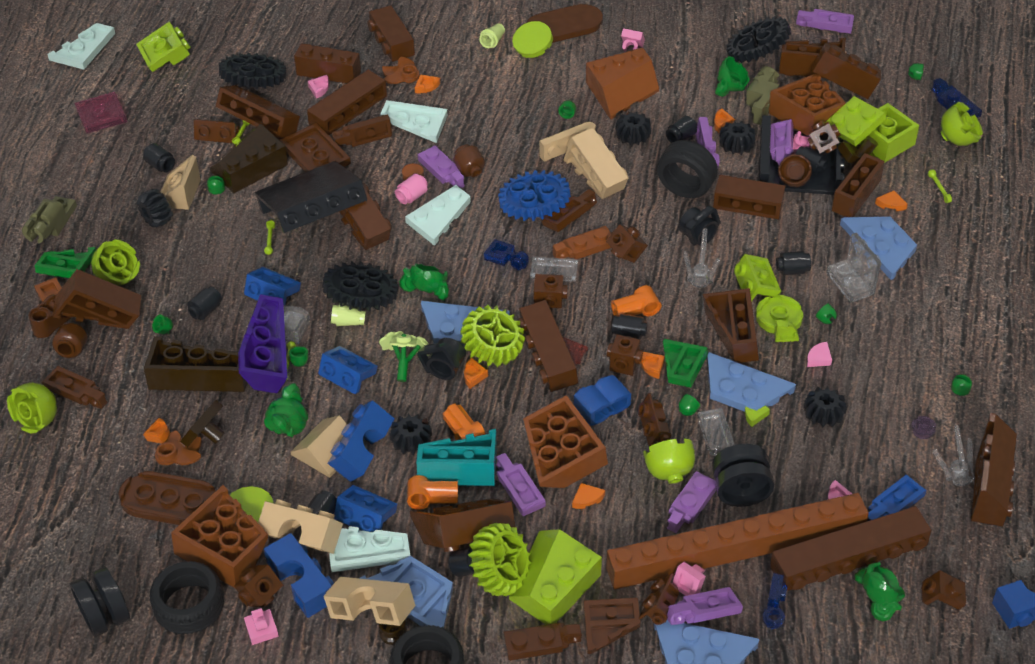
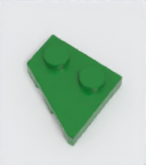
(64, 262)
(683, 361)

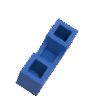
(349, 454)
(290, 558)
(1015, 604)

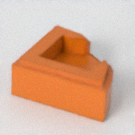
(426, 84)
(721, 119)
(891, 200)
(652, 364)
(474, 373)
(157, 432)
(587, 496)

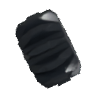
(633, 128)
(737, 137)
(154, 208)
(825, 406)
(409, 433)

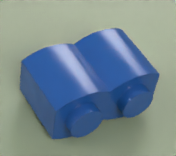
(602, 399)

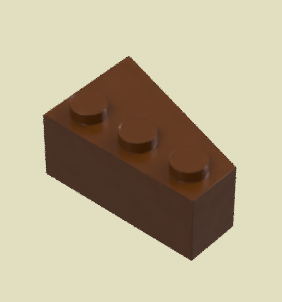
(798, 56)
(367, 222)
(98, 300)
(734, 322)

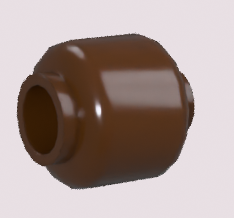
(469, 160)
(69, 340)

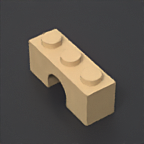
(318, 531)
(387, 599)

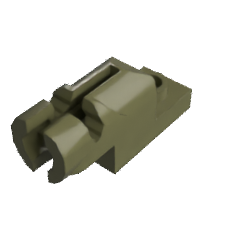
(759, 92)
(49, 218)

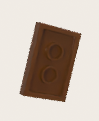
(314, 148)

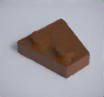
(609, 621)

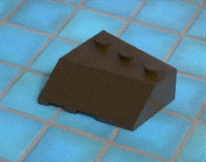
(251, 159)

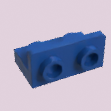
(270, 283)
(345, 368)
(363, 509)

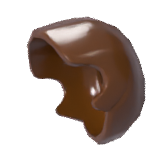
(795, 170)

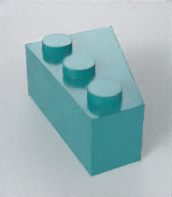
(465, 460)

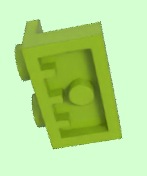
(757, 275)

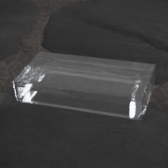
(555, 266)
(715, 430)

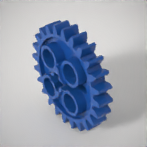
(534, 195)

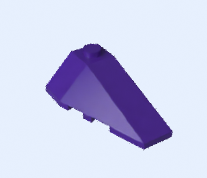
(264, 346)

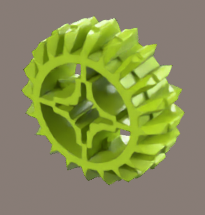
(487, 332)
(499, 559)

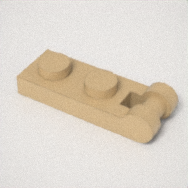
(558, 143)

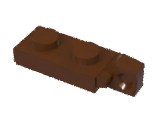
(364, 131)
(574, 209)
(75, 387)
(540, 640)

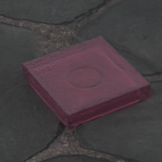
(100, 112)

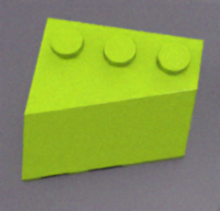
(557, 577)

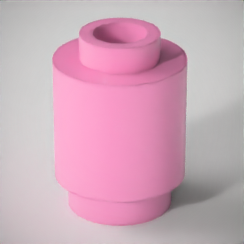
(411, 189)

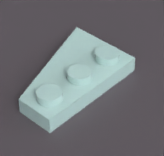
(85, 48)
(417, 119)
(436, 215)
(368, 549)

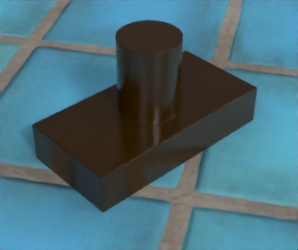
(854, 153)
(205, 426)

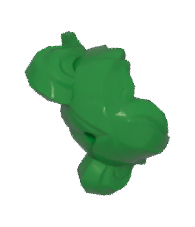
(731, 77)
(425, 279)
(287, 413)
(882, 589)

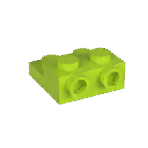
(164, 46)

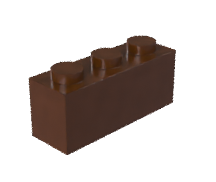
(391, 33)
(321, 61)
(847, 70)
(858, 185)
(749, 197)

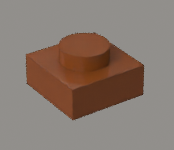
(47, 288)

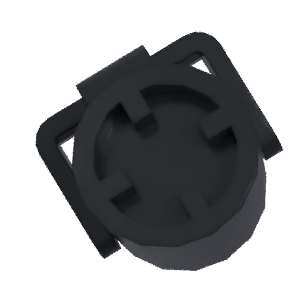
(695, 221)
(444, 359)

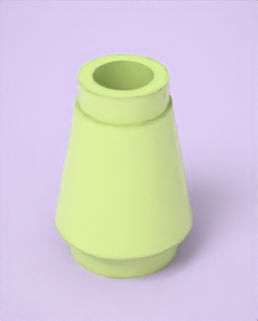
(490, 37)
(344, 317)

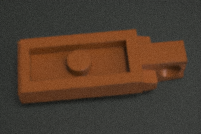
(583, 244)

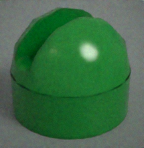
(916, 71)
(568, 111)
(215, 185)
(825, 314)
(162, 324)
(298, 356)
(961, 385)
(688, 405)

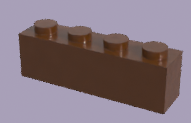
(348, 102)
(257, 110)
(548, 346)

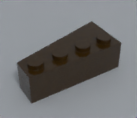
(192, 368)

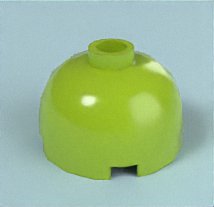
(959, 126)
(115, 262)
(32, 406)
(670, 460)

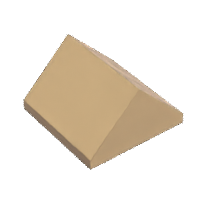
(182, 184)
(317, 445)

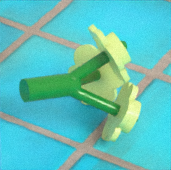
(398, 339)

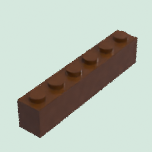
(851, 548)

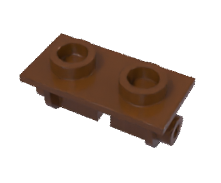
(215, 130)
(651, 413)
(657, 603)

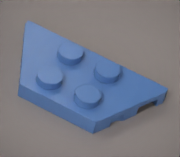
(884, 239)
(445, 319)
(744, 386)
(429, 590)
(702, 645)

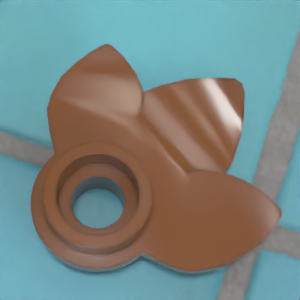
(404, 72)
(176, 452)

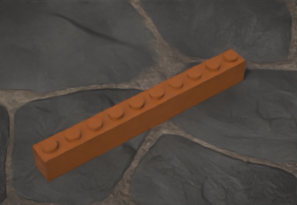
(732, 540)

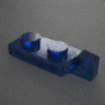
(949, 95)

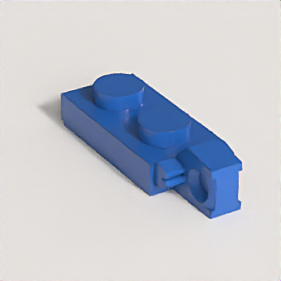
(896, 498)

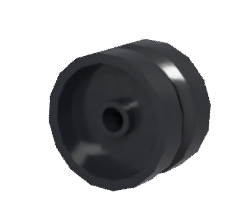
(743, 475)
(104, 599)

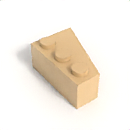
(596, 163)

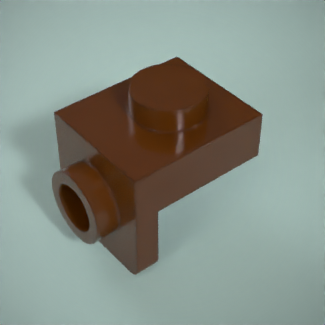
(944, 588)

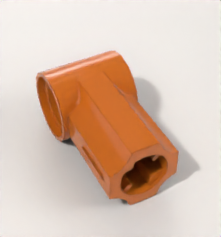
(642, 301)
(461, 422)
(423, 492)

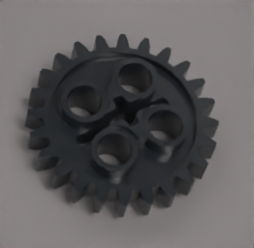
(758, 39)
(252, 70)
(360, 286)

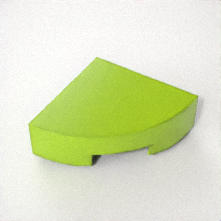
(785, 332)
(754, 416)

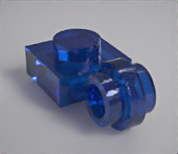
(502, 252)
(777, 593)

